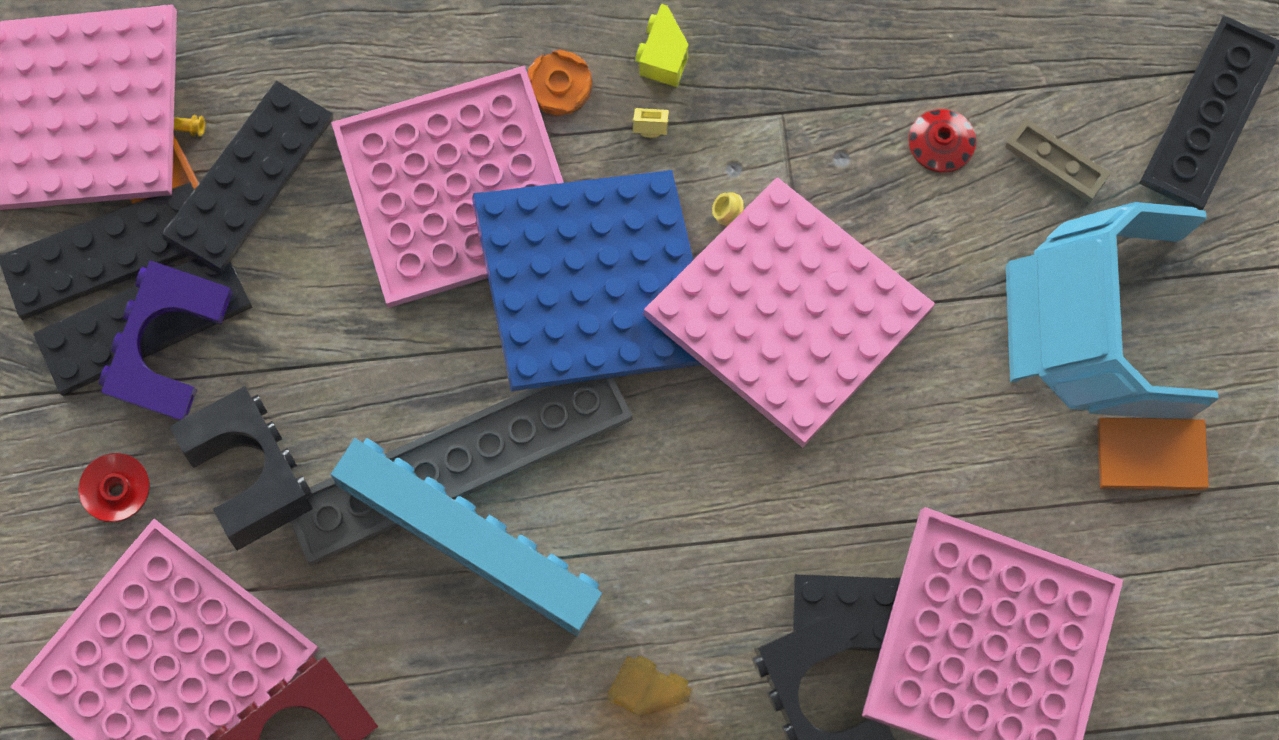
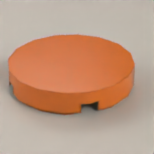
(560, 82)

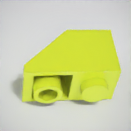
(665, 50)

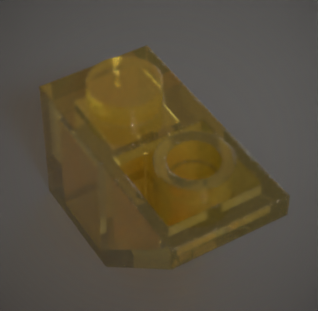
(646, 690)

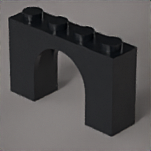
(276, 495)
(786, 662)

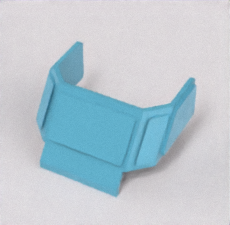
(1069, 314)

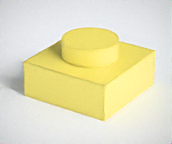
(650, 122)

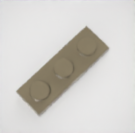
(1057, 160)

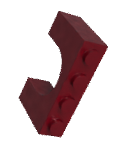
(316, 689)

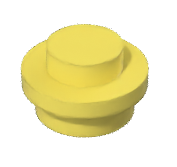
(727, 207)

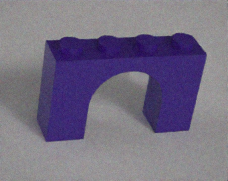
(159, 292)

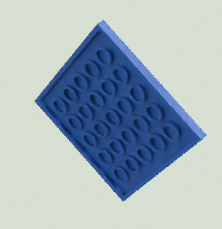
(577, 271)

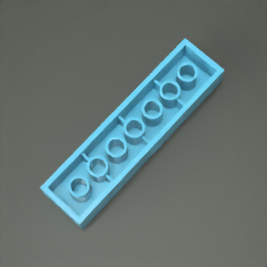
(467, 537)

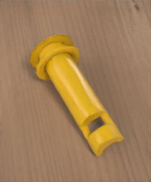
(192, 125)

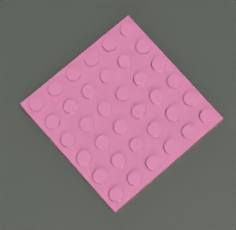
(87, 107)
(418, 172)
(789, 311)
(990, 638)
(162, 650)

